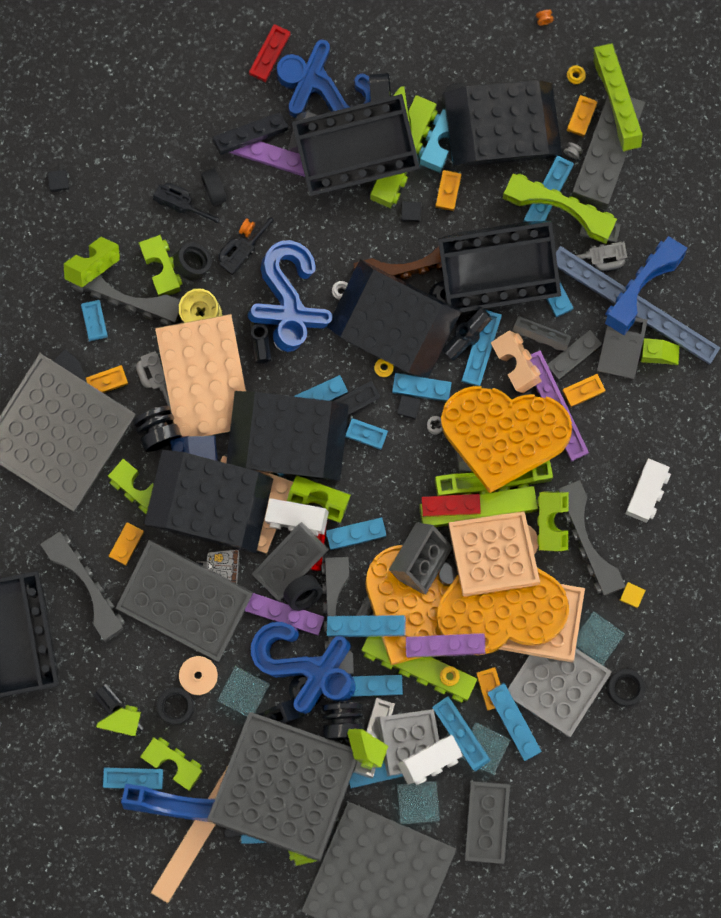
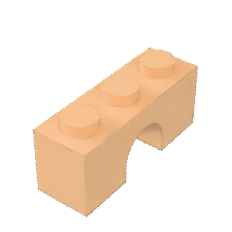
(525, 374)

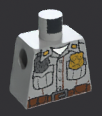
(223, 563)

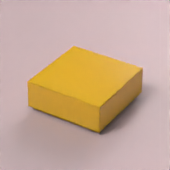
(632, 595)

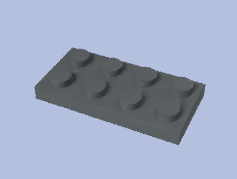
(290, 560)
(487, 822)

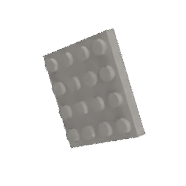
(559, 689)

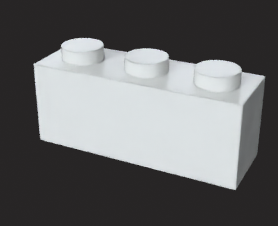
(648, 491)
(290, 514)
(430, 760)

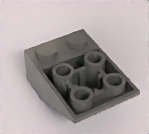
(622, 352)

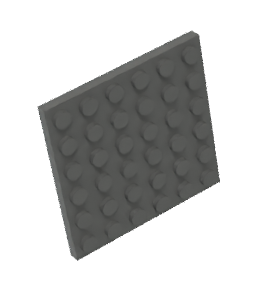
(60, 432)
(283, 786)
(378, 870)

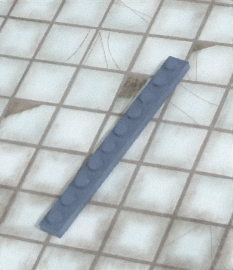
(656, 318)

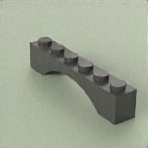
(162, 307)
(60, 553)
(605, 575)
(336, 577)

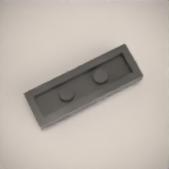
(541, 333)
(574, 355)

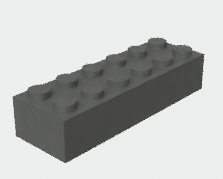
(603, 160)

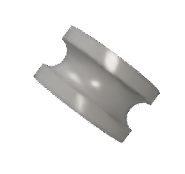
(573, 150)
(433, 419)

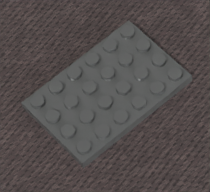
(184, 600)

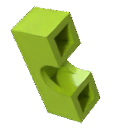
(156, 251)
(83, 270)
(123, 478)
(307, 491)
(550, 537)
(187, 772)

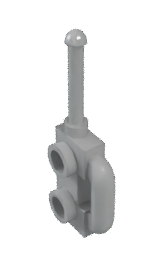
(597, 255)
(158, 379)

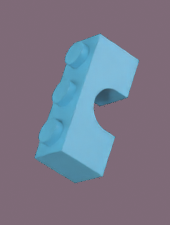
(433, 155)

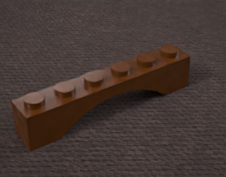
(406, 270)

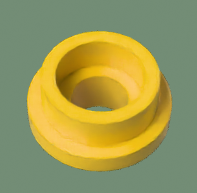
(576, 69)
(383, 373)
(456, 676)

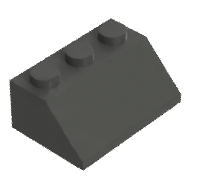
(421, 557)

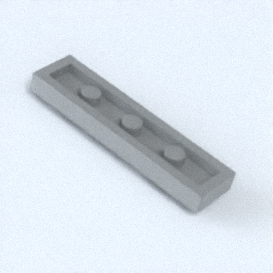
(380, 709)

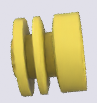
(197, 301)

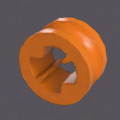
(544, 17)
(247, 227)

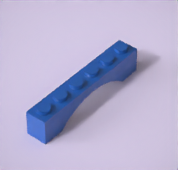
(666, 259)
(156, 802)

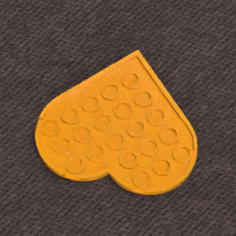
(503, 435)
(393, 597)
(519, 614)

